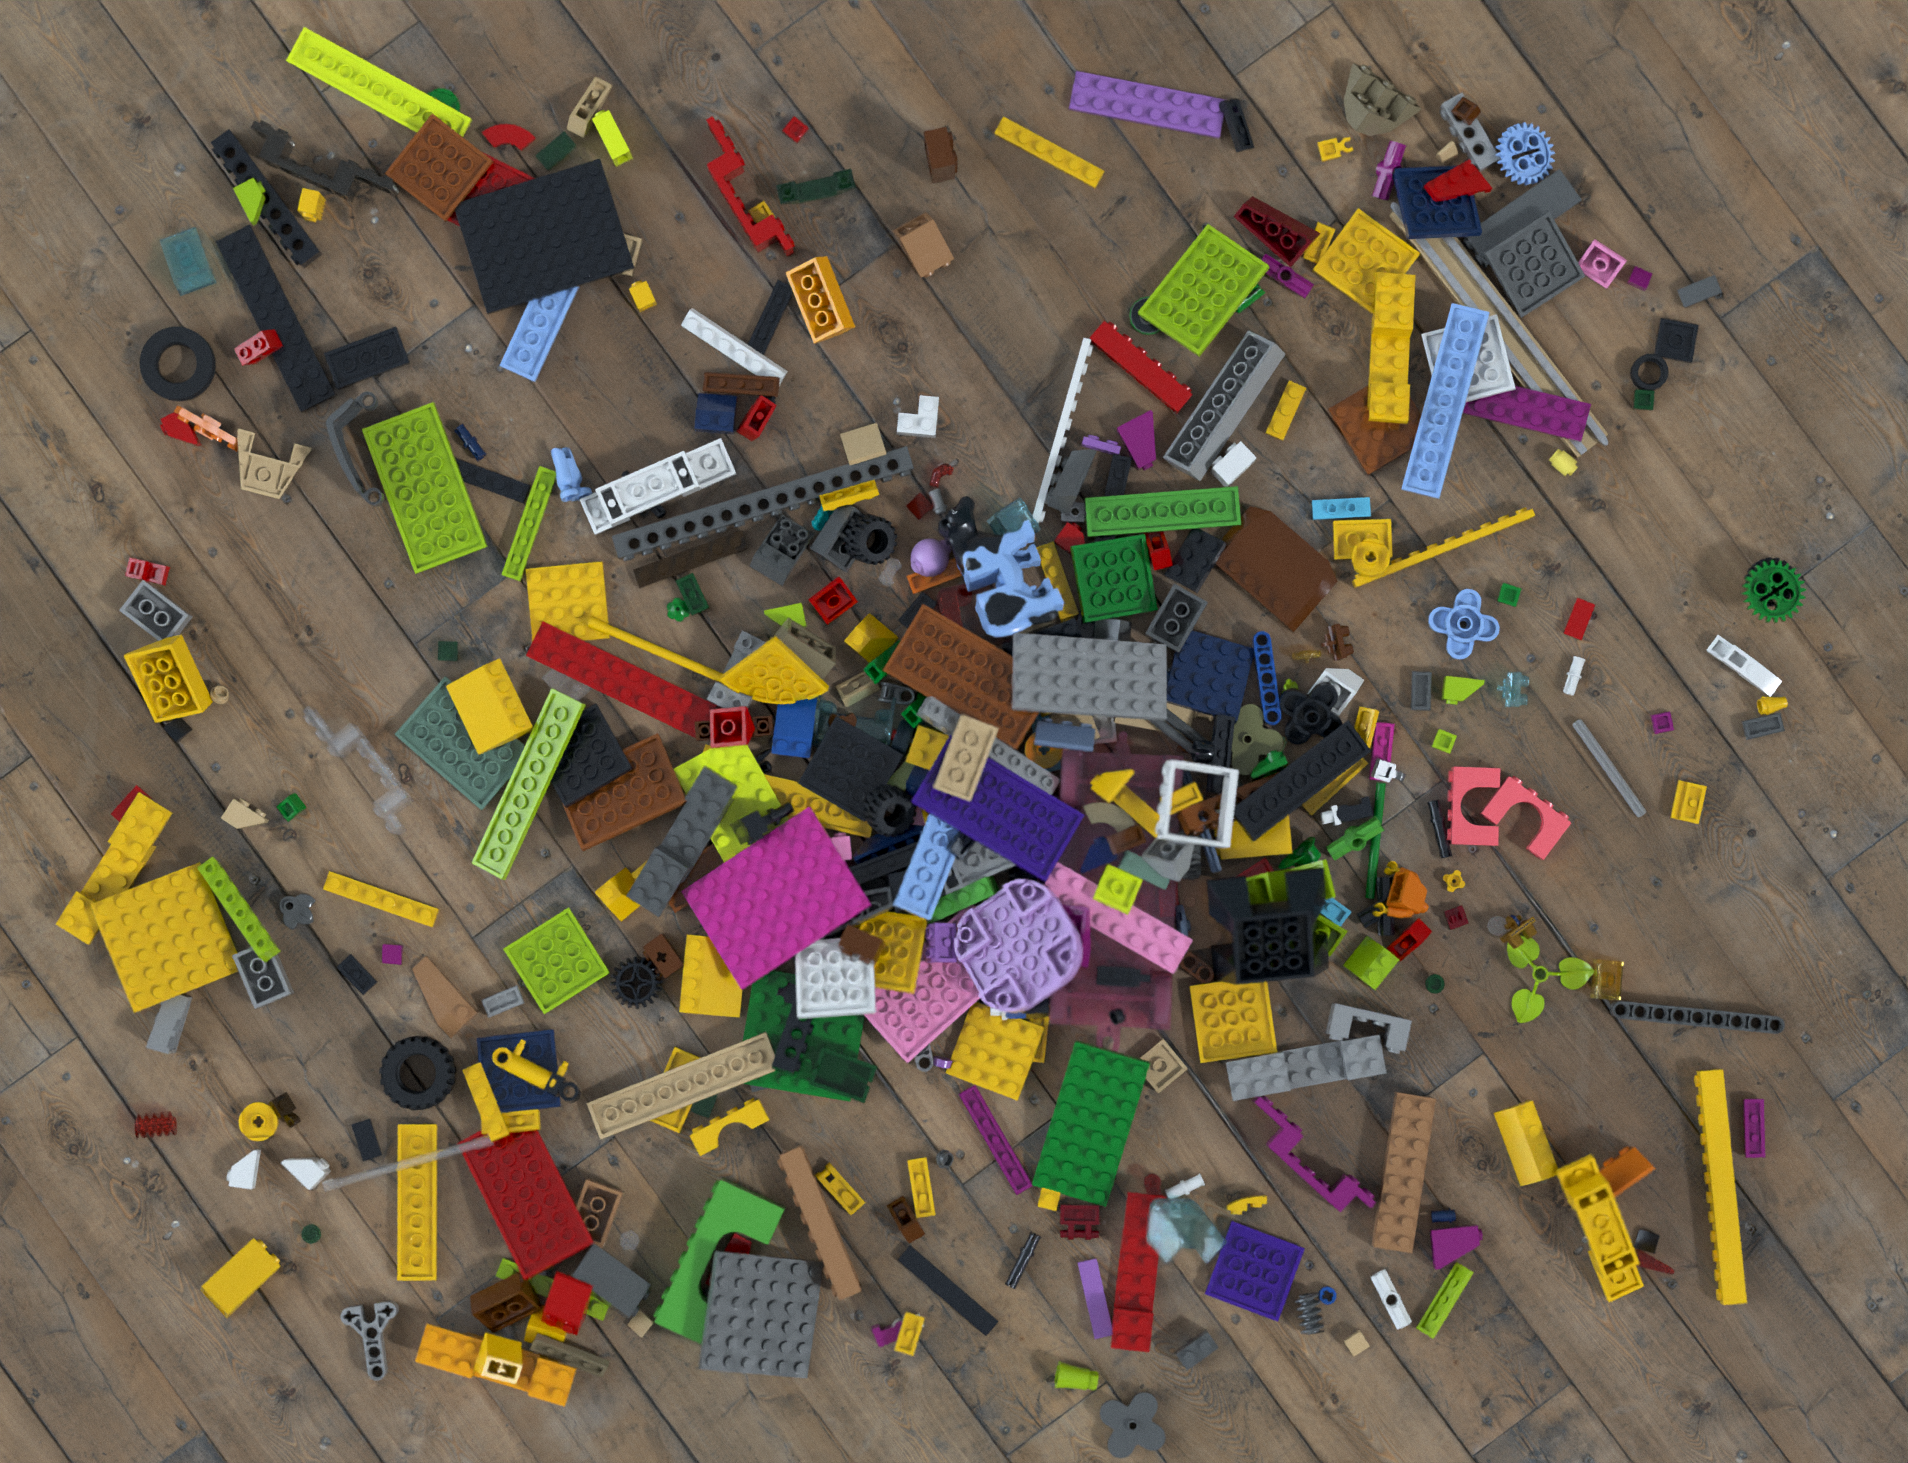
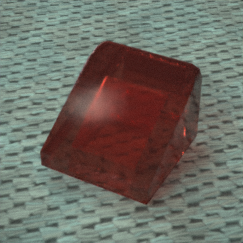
(919, 506)

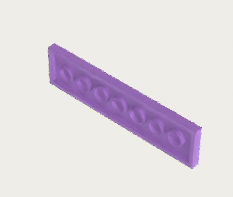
(1146, 104)

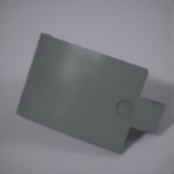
(335, 424)

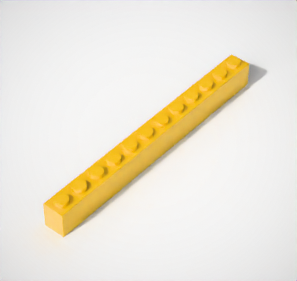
(1721, 1187)

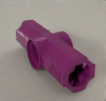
(1385, 168)
(1296, 282)

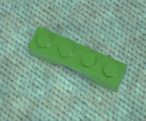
(964, 898)

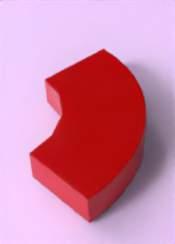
(508, 134)

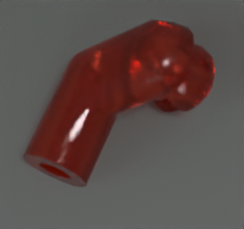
(938, 472)

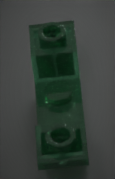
(816, 189)

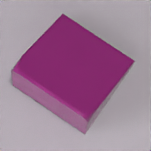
(1639, 278)
(392, 954)

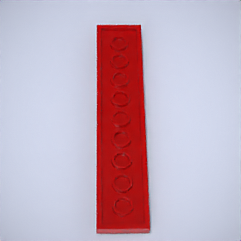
(619, 679)

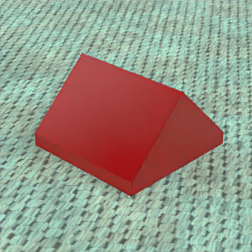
(833, 600)
(730, 727)

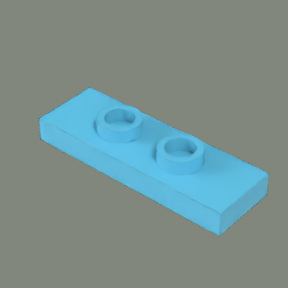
(1341, 508)

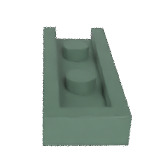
(1138, 867)

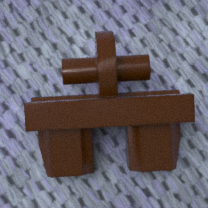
(1335, 642)

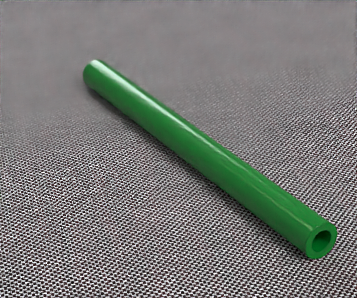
(1375, 842)

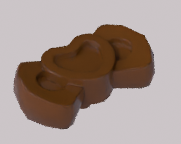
(850, 718)

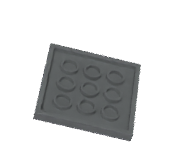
(1534, 264)

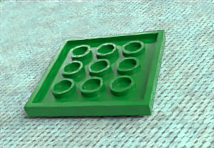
(1113, 578)

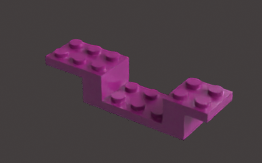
(1283, 1142)

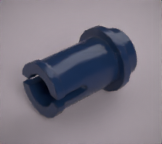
(1443, 1215)

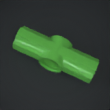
(1355, 838)

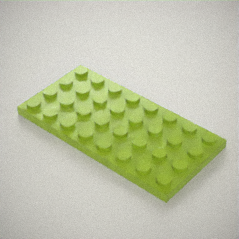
(424, 488)

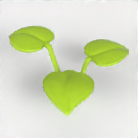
(1530, 1005)

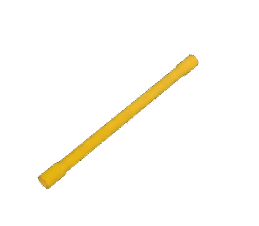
(604, 627)

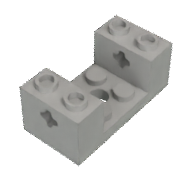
(720, 693)
(1396, 1029)

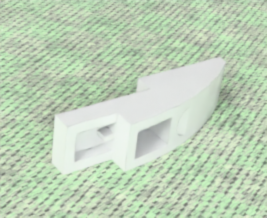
(1744, 665)

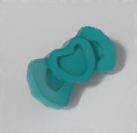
(821, 518)

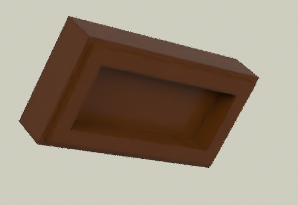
(1126, 839)

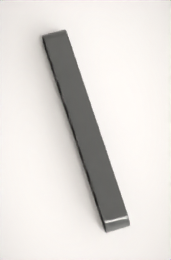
(1706, 1017)

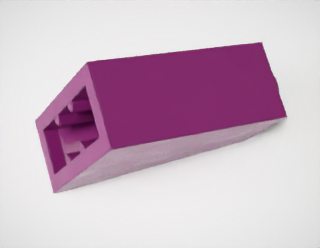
(1139, 440)
(1453, 1242)

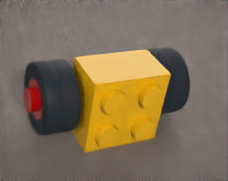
(924, 746)

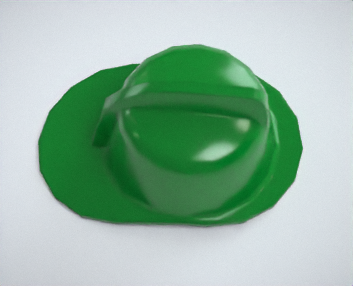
(1302, 855)

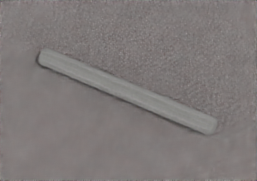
(1609, 768)

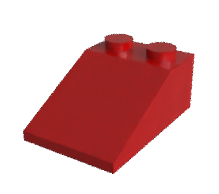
(567, 1303)

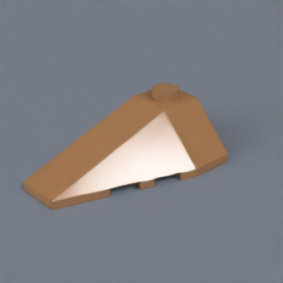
(446, 1002)

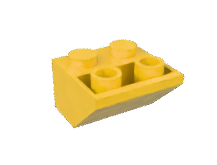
(499, 1358)

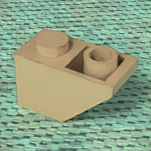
(242, 816)

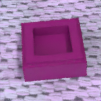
(1662, 722)

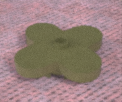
(1262, 740)

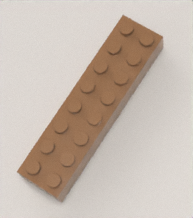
(1403, 1172)
(820, 1221)

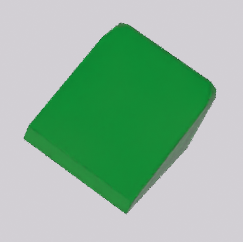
(291, 807)

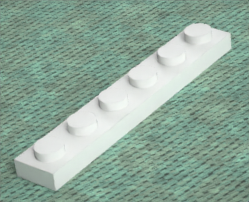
(731, 346)

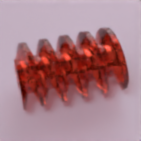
(155, 1125)

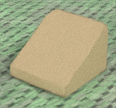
(1447, 154)
(640, 1323)
(1356, 1343)

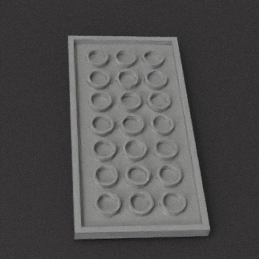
(1089, 677)

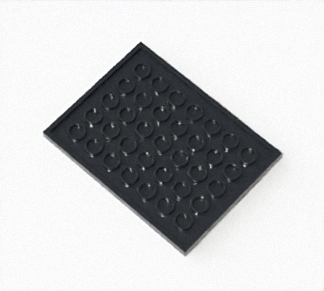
(544, 236)

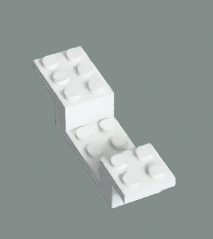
(656, 484)

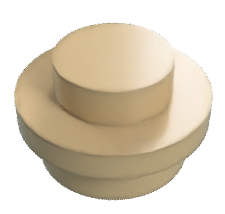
(219, 694)

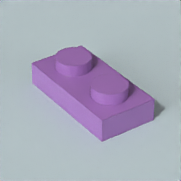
(1107, 447)

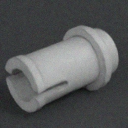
(937, 501)

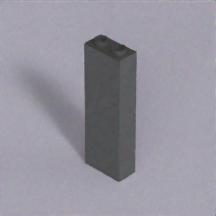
(1551, 195)

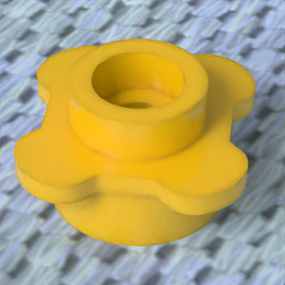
(1458, 884)

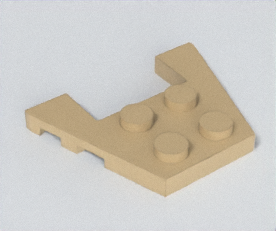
(266, 474)

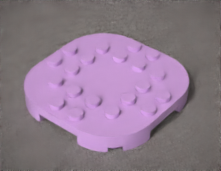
(1018, 946)

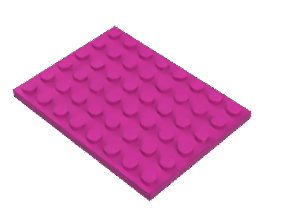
(776, 898)

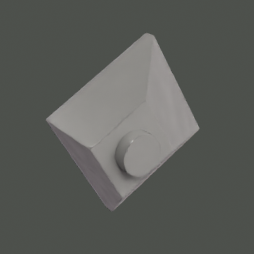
(1169, 858)

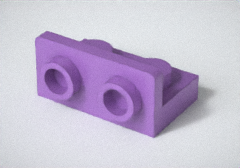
(940, 943)

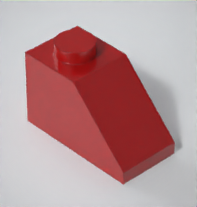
(756, 418)
(179, 430)
(1070, 536)
(1158, 550)
(1409, 939)

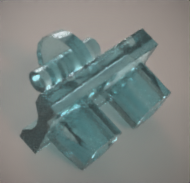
(1512, 687)

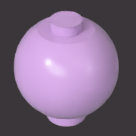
(930, 557)

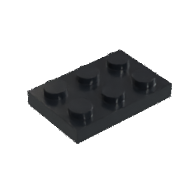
(1195, 559)

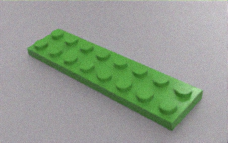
(1162, 511)

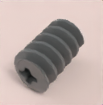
(1310, 1313)

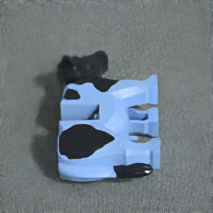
(997, 558)

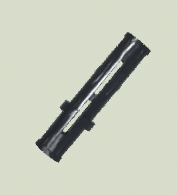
(1437, 820)
(1023, 1259)

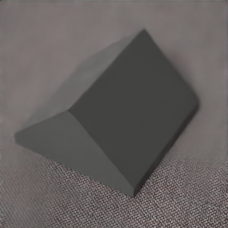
(1112, 630)

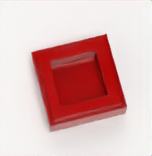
(795, 129)

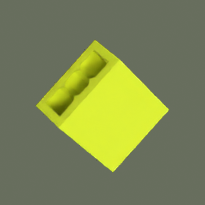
(612, 137)

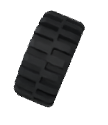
(391, 1073)

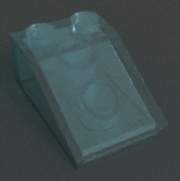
(187, 261)

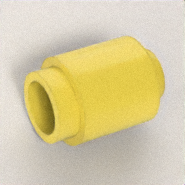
(1563, 462)

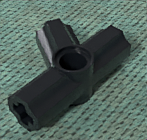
(1385, 923)

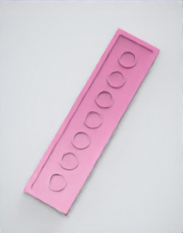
(1135, 931)

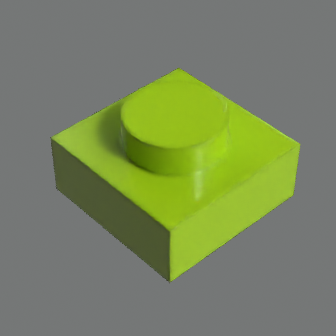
(1444, 741)

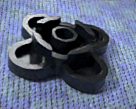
(1299, 705)

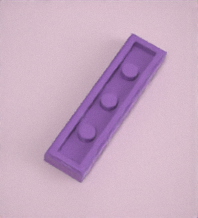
(1095, 1298)

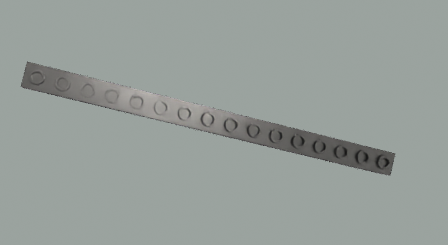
(622, 540)

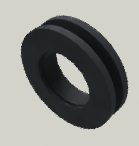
(196, 383)

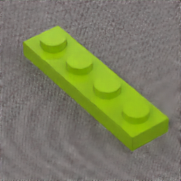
(1444, 1300)

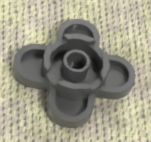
(1119, 1416)

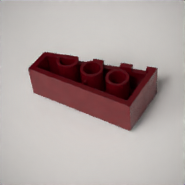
(1278, 231)

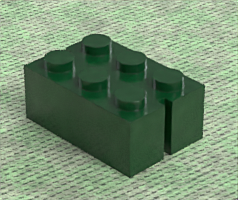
(843, 1075)

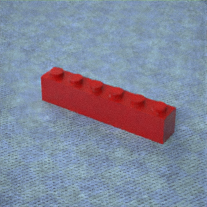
(1140, 367)

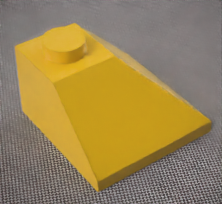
(870, 638)
(1110, 783)
(615, 893)

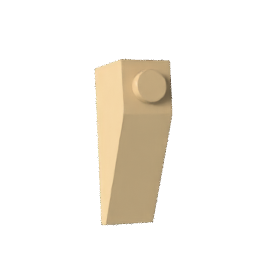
(590, 103)

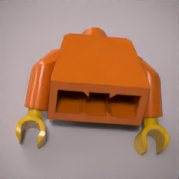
(1406, 894)

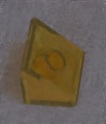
(1607, 979)

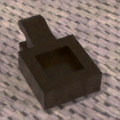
(283, 1108)

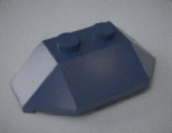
(880, 845)

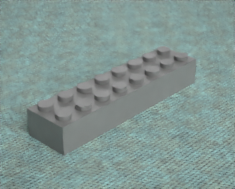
(1224, 405)

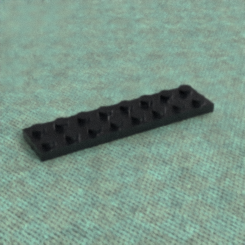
(1300, 781)

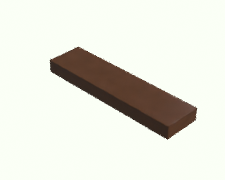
(741, 384)

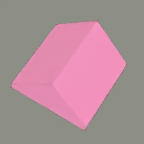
(1601, 263)

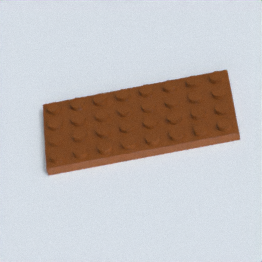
(961, 673)

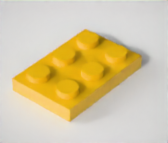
(1352, 532)

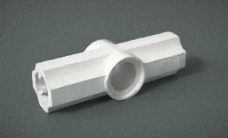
(1396, 1310)

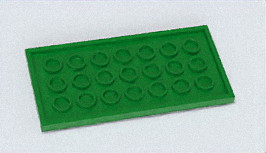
(1091, 1123)

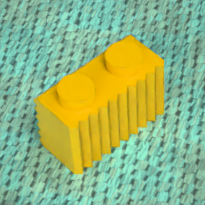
(311, 205)

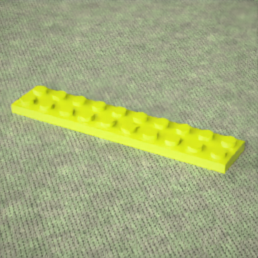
(370, 84)

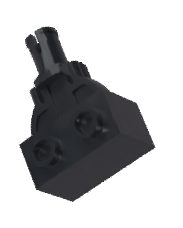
(752, 826)

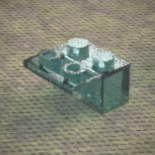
(1012, 518)

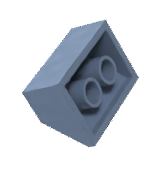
(1065, 735)

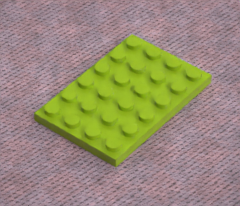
(1203, 290)

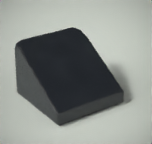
(178, 729)
(1646, 1241)

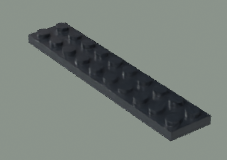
(273, 311)

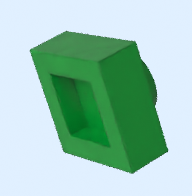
(1509, 595)

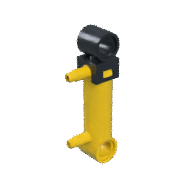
(535, 1074)

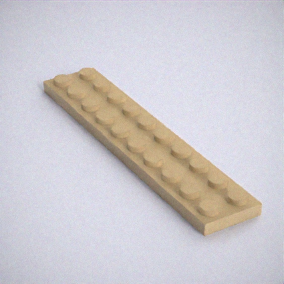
(682, 1086)

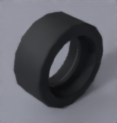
(1645, 358)

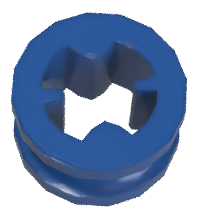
(1324, 1300)

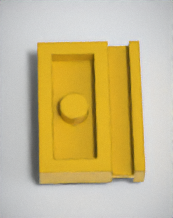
(1688, 802)

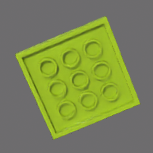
(556, 960)

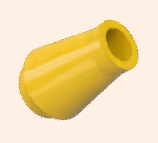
(1768, 705)

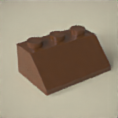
(505, 1302)

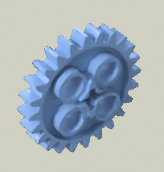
(1519, 136)

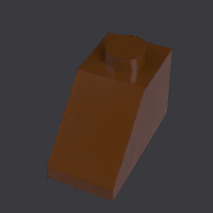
(906, 1220)

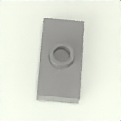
(502, 1001)

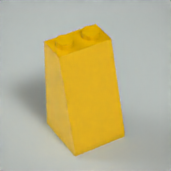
(1273, 842)
(240, 1277)

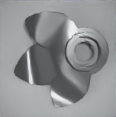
(299, 912)

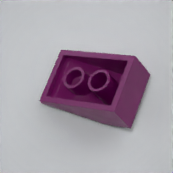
(1081, 919)

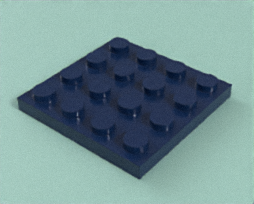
(1431, 219)
(1209, 675)
(509, 1090)

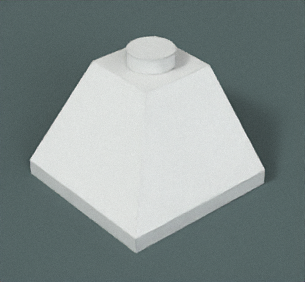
(1345, 682)

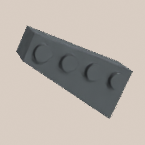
(881, 902)

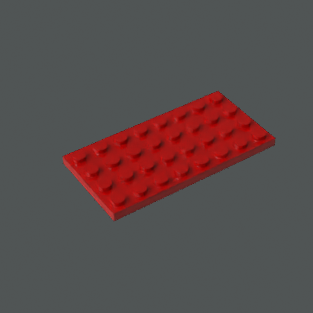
(528, 1200)

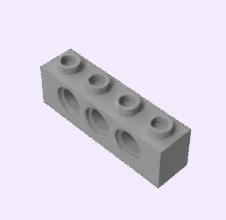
(1466, 144)

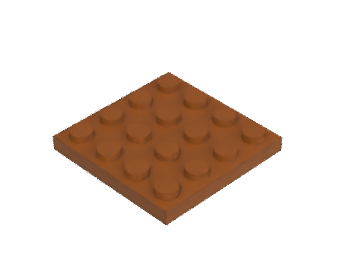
(439, 167)
(1373, 441)

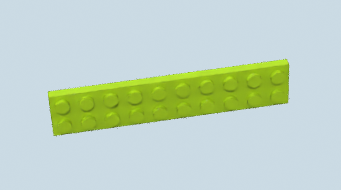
(528, 783)

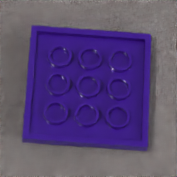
(1254, 1271)

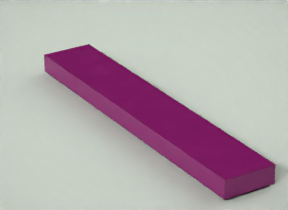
(995, 1139)

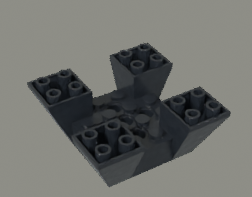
(1269, 938)

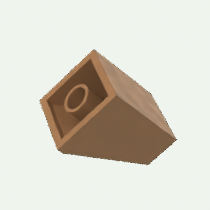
(923, 245)

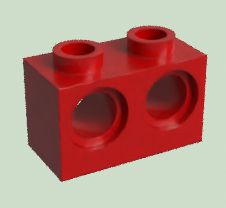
(258, 347)

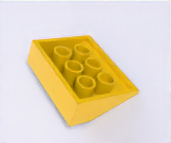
(169, 679)
(489, 707)
(707, 981)

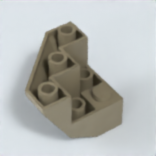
(1374, 103)

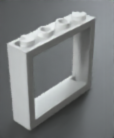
(1226, 807)

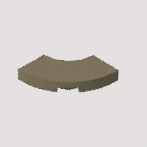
(1109, 814)

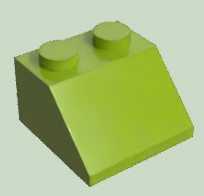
(1371, 962)

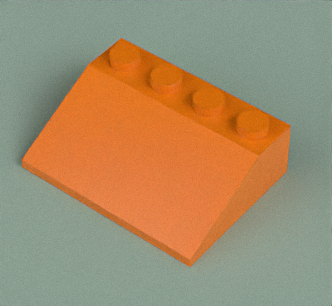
(1625, 1169)

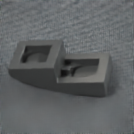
(1699, 291)

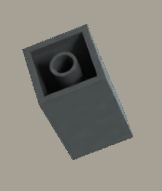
(612, 1282)

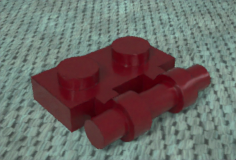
(1079, 1215)

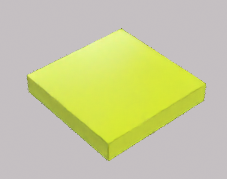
(1117, 889)

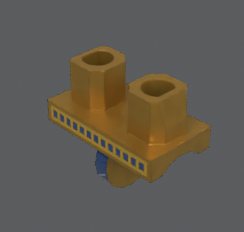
(1525, 927)

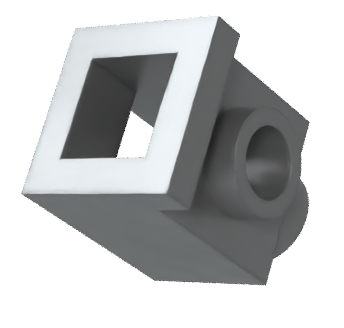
(1079, 518)

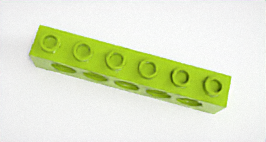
(239, 909)

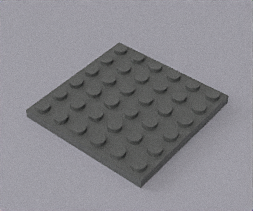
(761, 1315)

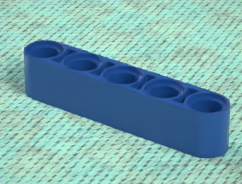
(1269, 669)

